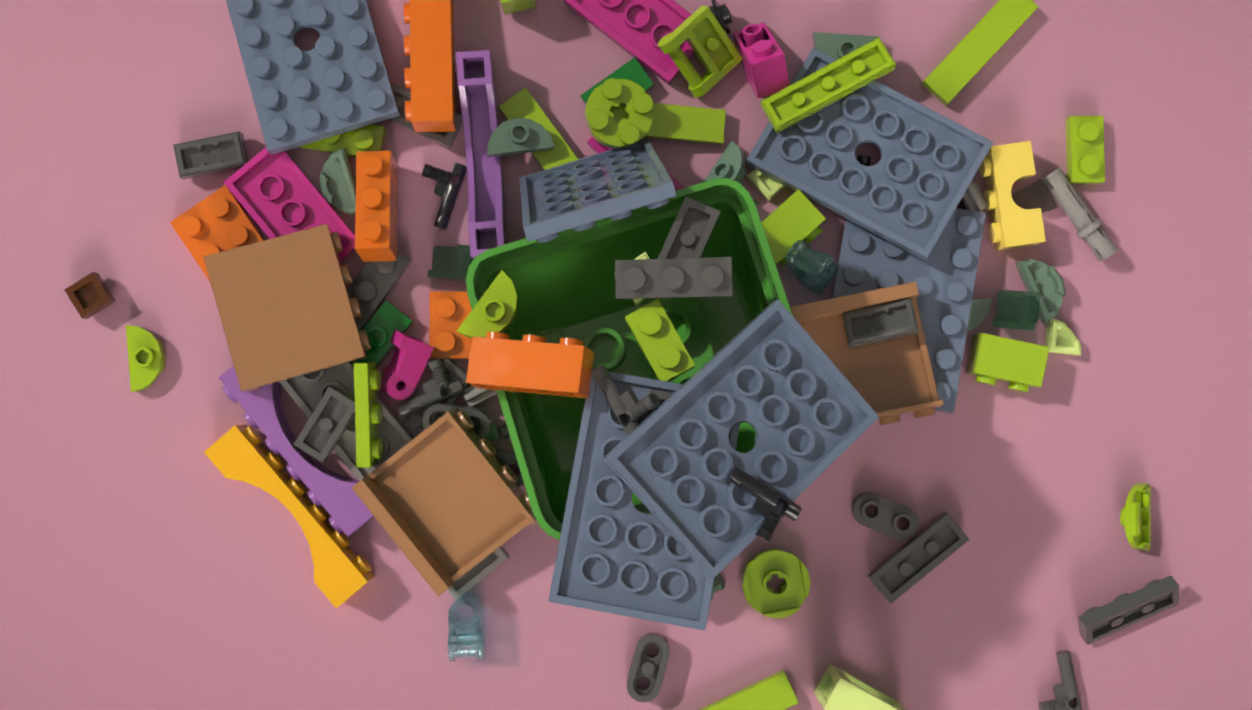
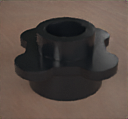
(722, 14)

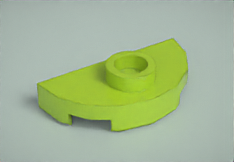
(494, 310)
(145, 357)
(1137, 517)

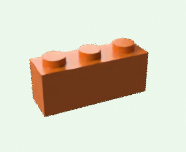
(376, 206)
(530, 365)

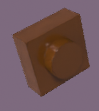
(89, 295)

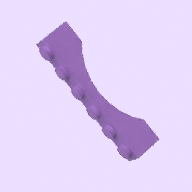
(484, 174)
(326, 488)

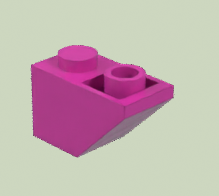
(762, 59)

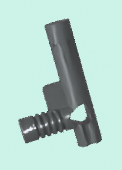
(432, 390)
(626, 402)
(1067, 689)

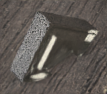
(1035, 196)

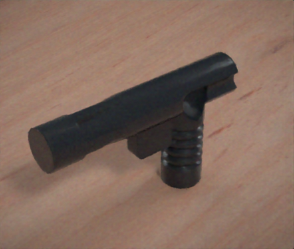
(446, 190)
(765, 503)

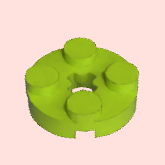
(626, 131)
(791, 594)

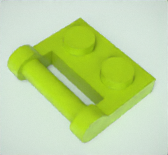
(710, 46)

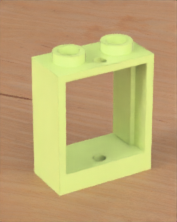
(845, 692)

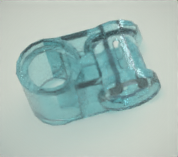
(811, 267)
(466, 635)

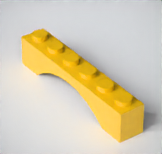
(336, 566)

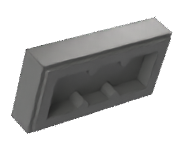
(210, 155)
(880, 322)

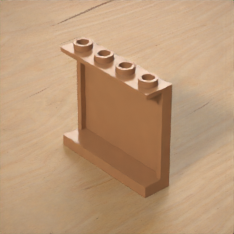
(287, 307)
(888, 374)
(446, 500)

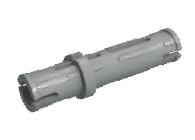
(1084, 221)

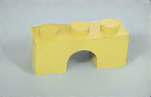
(1010, 223)

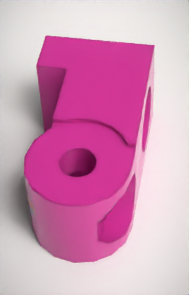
(405, 366)

